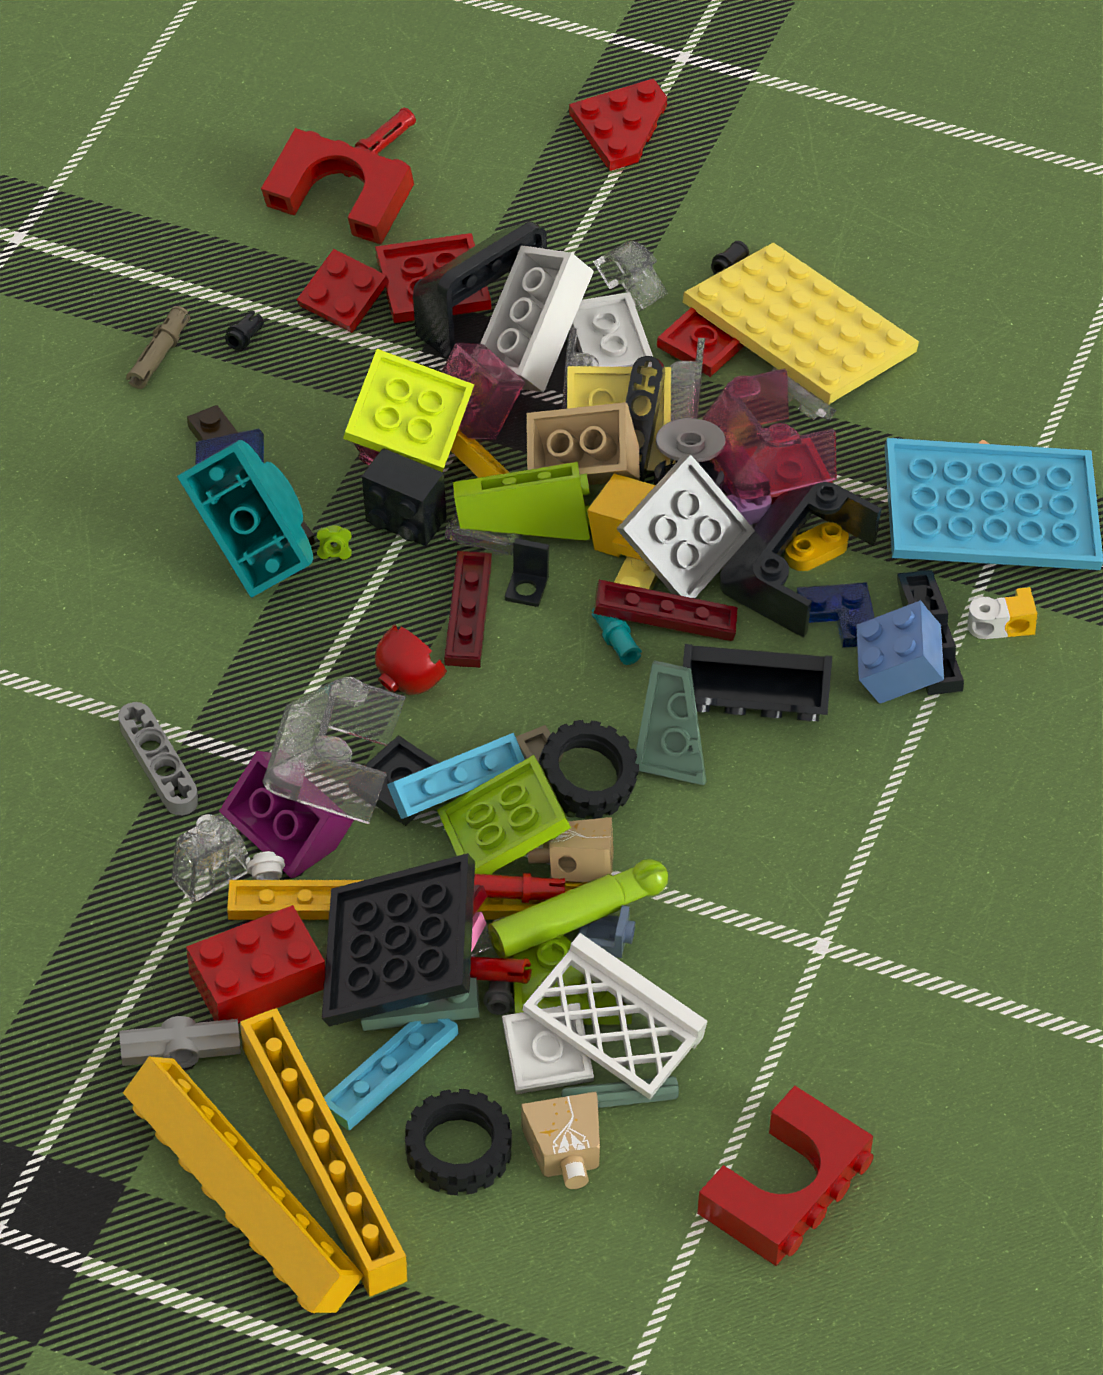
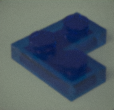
(841, 603)

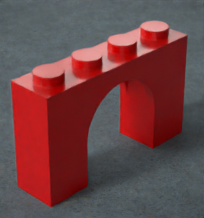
(311, 157)
(776, 1222)

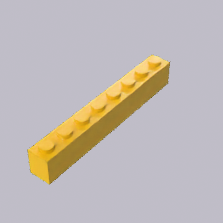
(324, 1152)
(243, 1186)

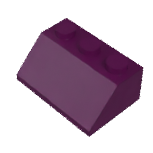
(282, 825)

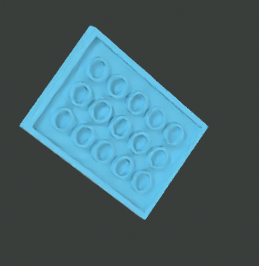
(992, 504)

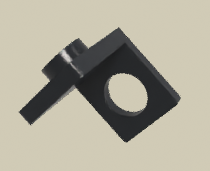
(530, 567)

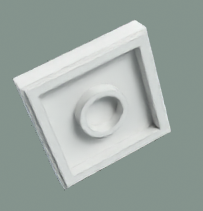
(541, 1057)

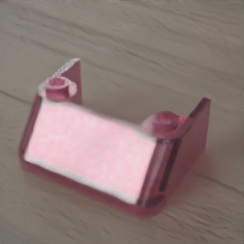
(772, 458)

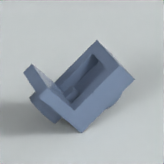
(611, 932)

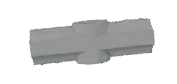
(181, 1040)

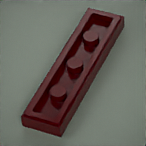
(468, 609)
(665, 610)

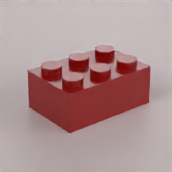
(256, 966)

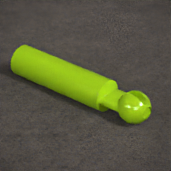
(576, 908)

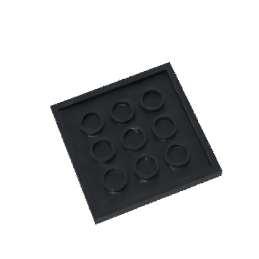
(399, 940)

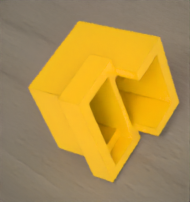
(610, 509)

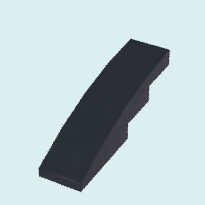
(923, 587)

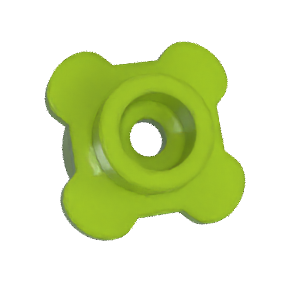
(334, 534)

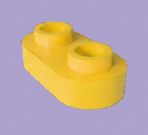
(819, 546)

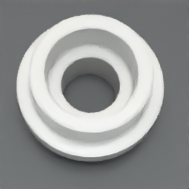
(266, 866)

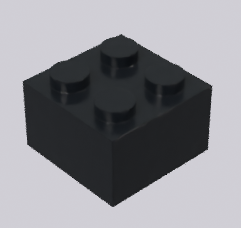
(404, 497)

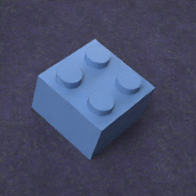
(900, 652)

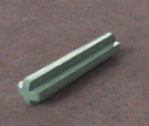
(623, 1094)

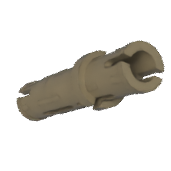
(164, 337)

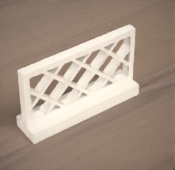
(640, 997)

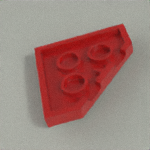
(620, 121)

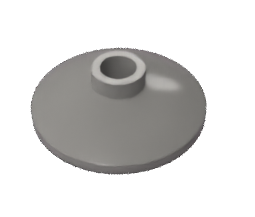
(691, 437)

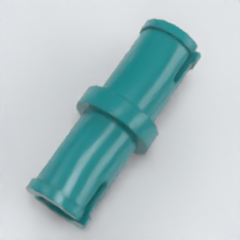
(617, 634)

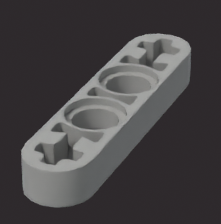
(154, 759)

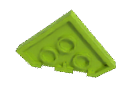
(543, 961)

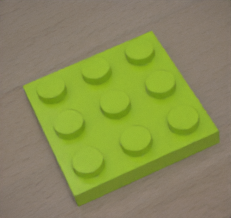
(504, 817)

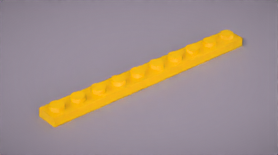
(312, 899)

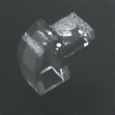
(632, 267)

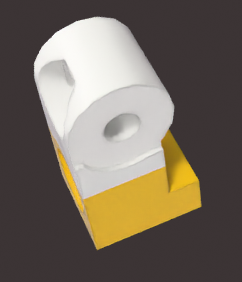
(1003, 616)

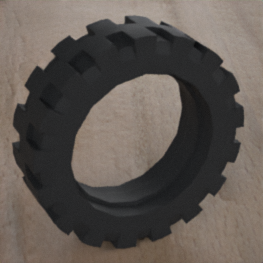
(599, 739)
(463, 1176)

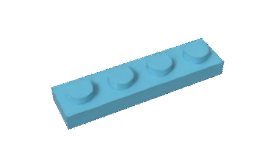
(454, 776)
(388, 1070)

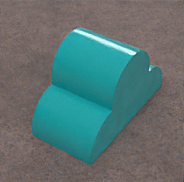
(250, 515)

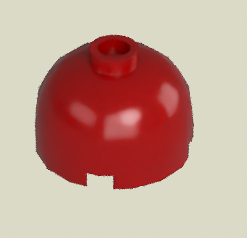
(406, 663)

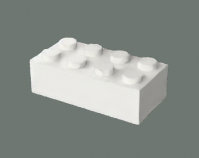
(536, 312)

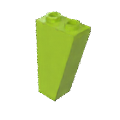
(527, 502)

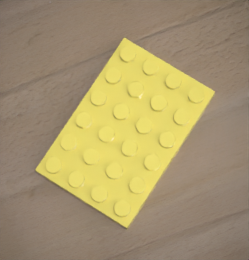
(801, 322)

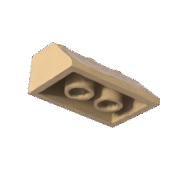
(594, 436)

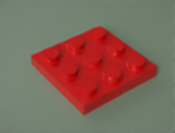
(414, 260)

